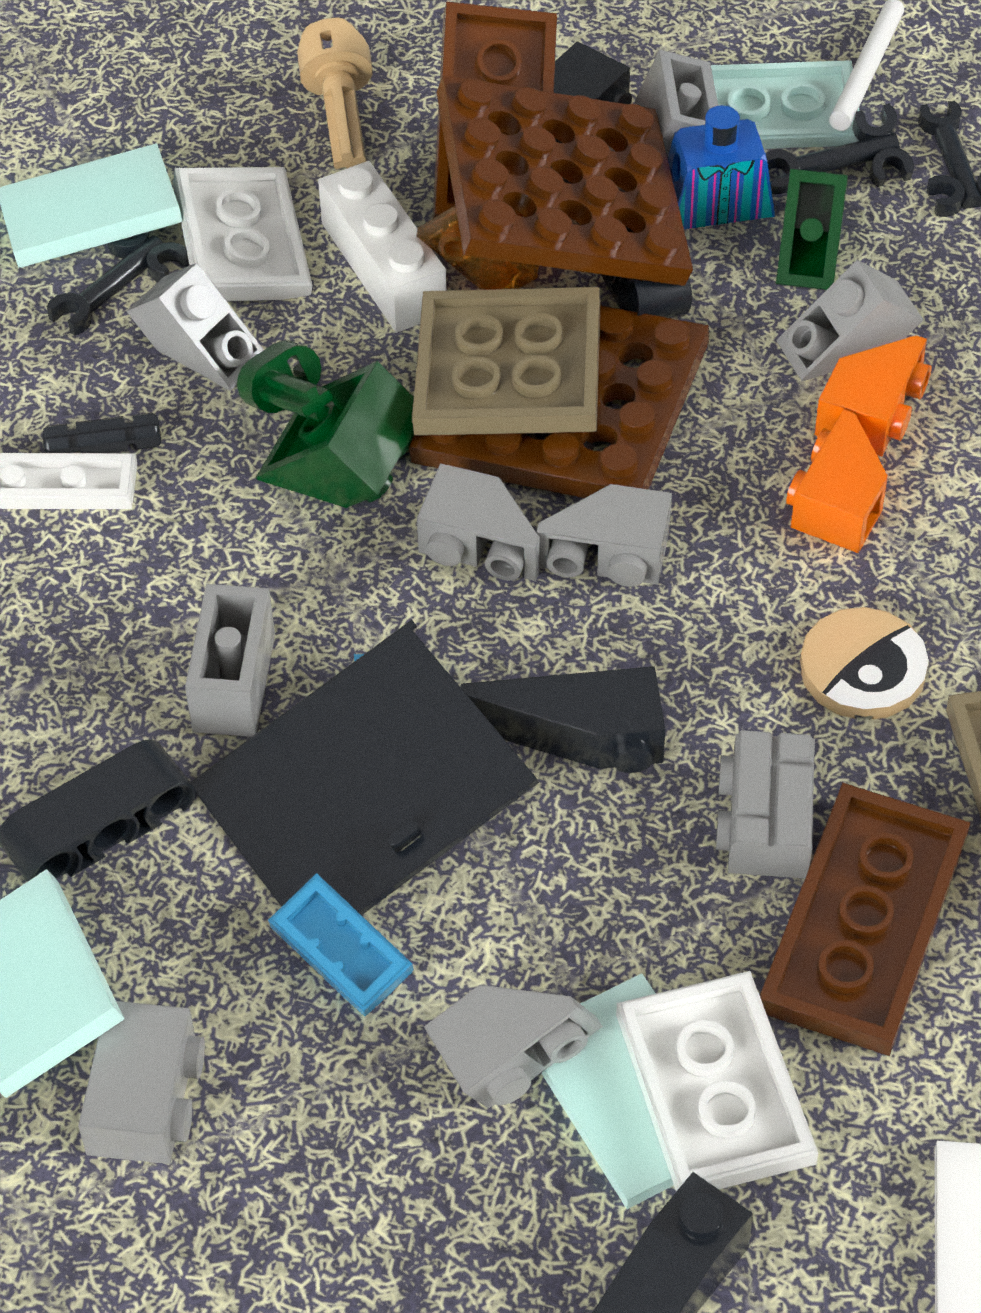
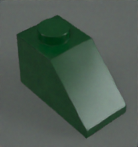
(811, 229)

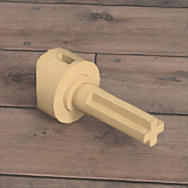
(337, 76)

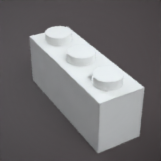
(380, 243)

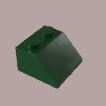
(350, 450)

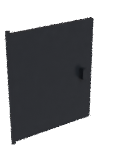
(362, 774)

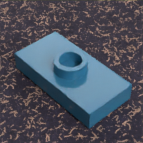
(341, 945)

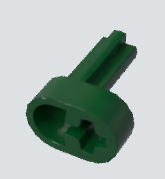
(270, 385)

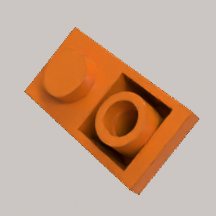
(875, 389)
(841, 489)

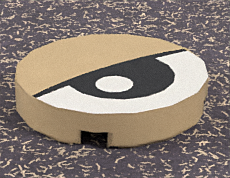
(863, 663)

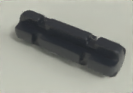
(103, 435)

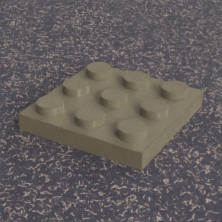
(507, 361)

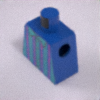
(720, 171)

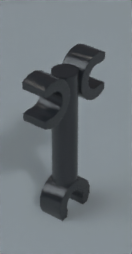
(874, 145)
(961, 184)
(137, 256)

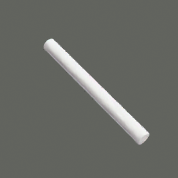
(866, 65)

